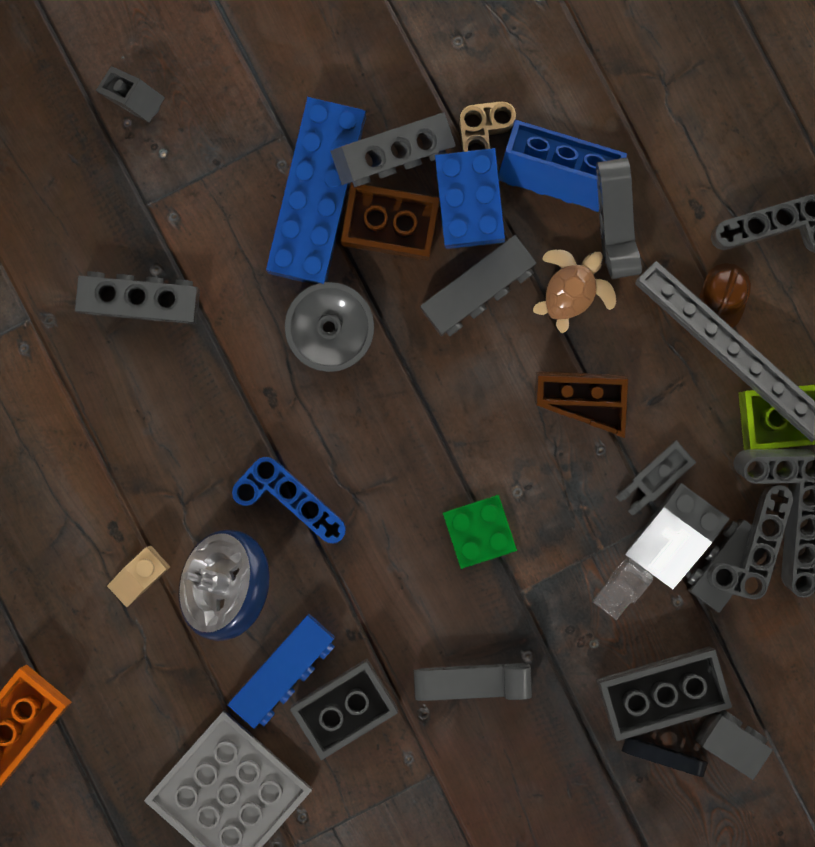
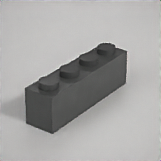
(478, 286)

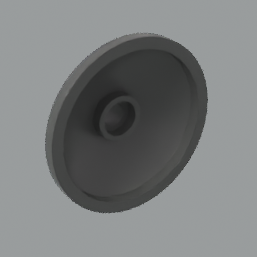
(351, 331)

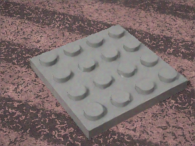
(228, 789)

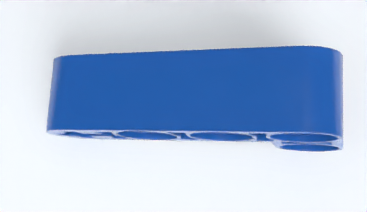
(294, 504)

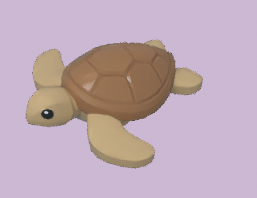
(573, 287)

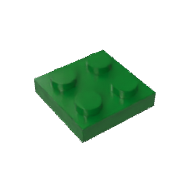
(479, 531)

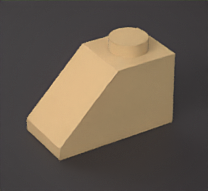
(138, 575)

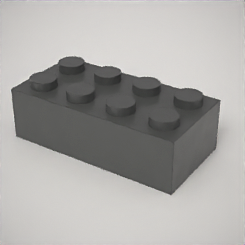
(664, 693)

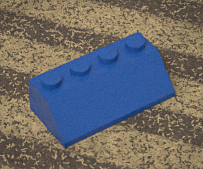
(554, 164)

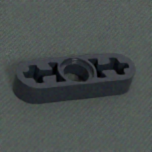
(665, 756)

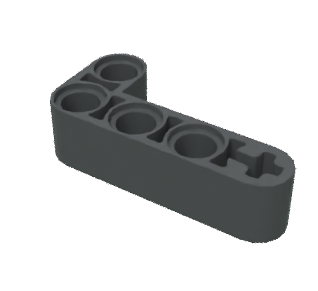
(617, 218)
(769, 225)
(757, 540)
(474, 681)

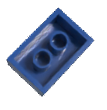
(470, 198)

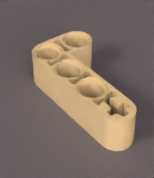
(488, 124)

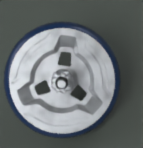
(210, 578)

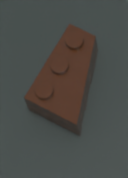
(585, 397)

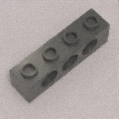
(351, 157)
(90, 299)

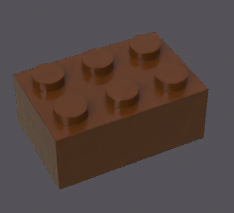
(390, 221)

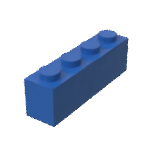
(281, 671)

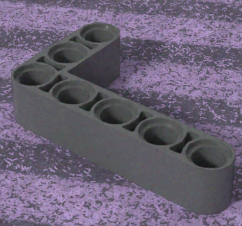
(799, 482)

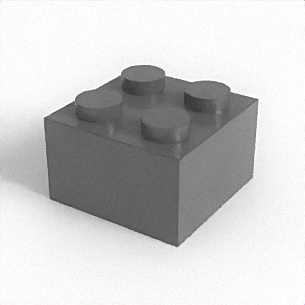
(737, 746)

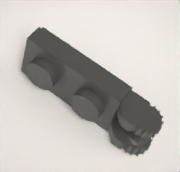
(658, 475)

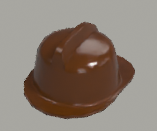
(726, 292)

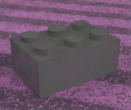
(344, 709)

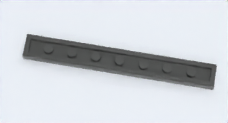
(730, 348)

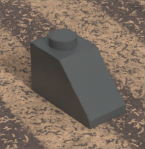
(130, 94)

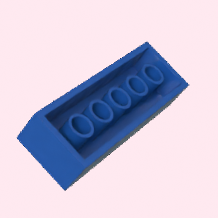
(314, 194)

